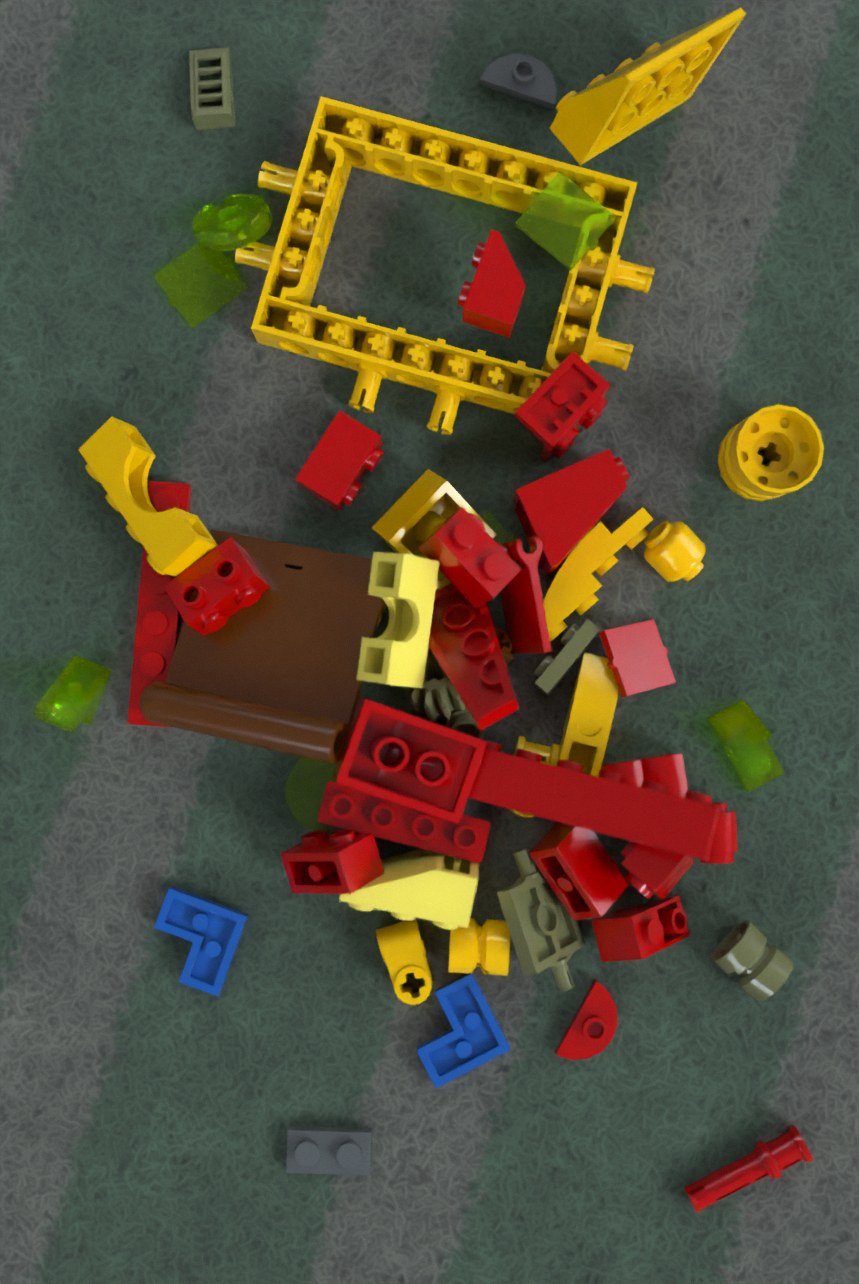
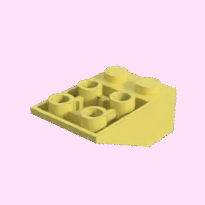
(422, 887)

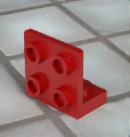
(564, 403)

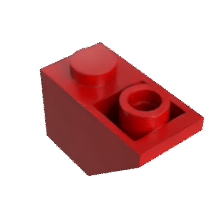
(496, 290)
(640, 930)

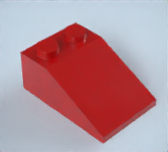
(409, 760)

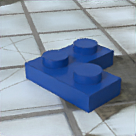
(214, 935)
(473, 1035)

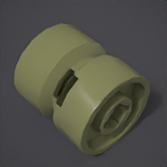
(759, 966)

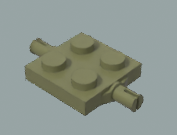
(539, 923)

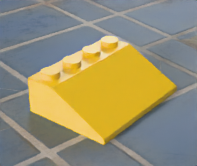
(640, 89)

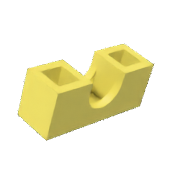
(409, 590)

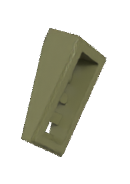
(211, 116)

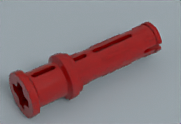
(766, 1160)

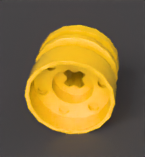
(790, 443)

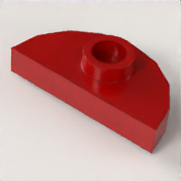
(591, 1026)

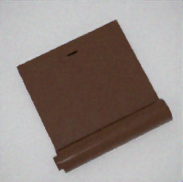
(281, 667)

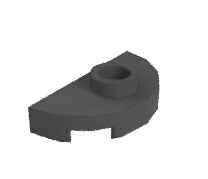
(521, 78)

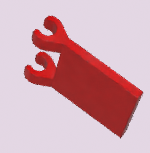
(524, 601)

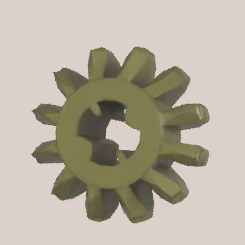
(436, 695)

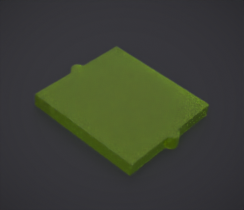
(565, 220)
(200, 283)

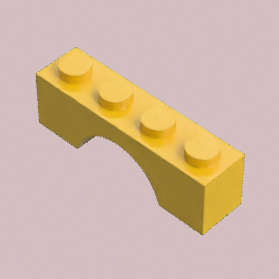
(121, 463)

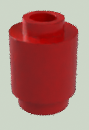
(725, 837)

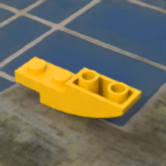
(574, 584)
(589, 714)

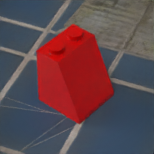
(569, 504)

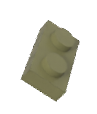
(576, 642)

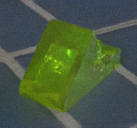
(74, 695)
(746, 745)

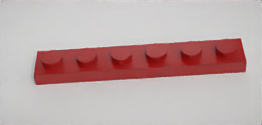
(156, 614)

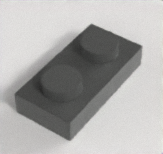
(329, 1150)

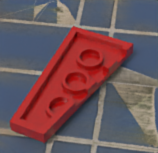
(471, 656)

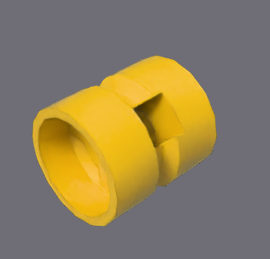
(480, 947)

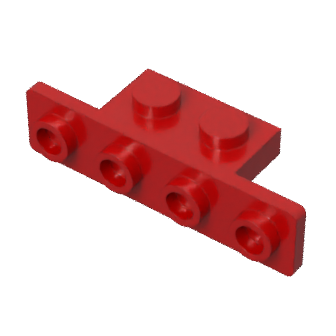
(391, 821)

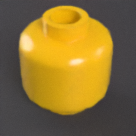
(674, 551)

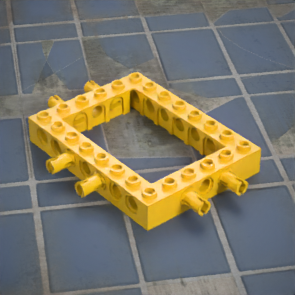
(455, 164)

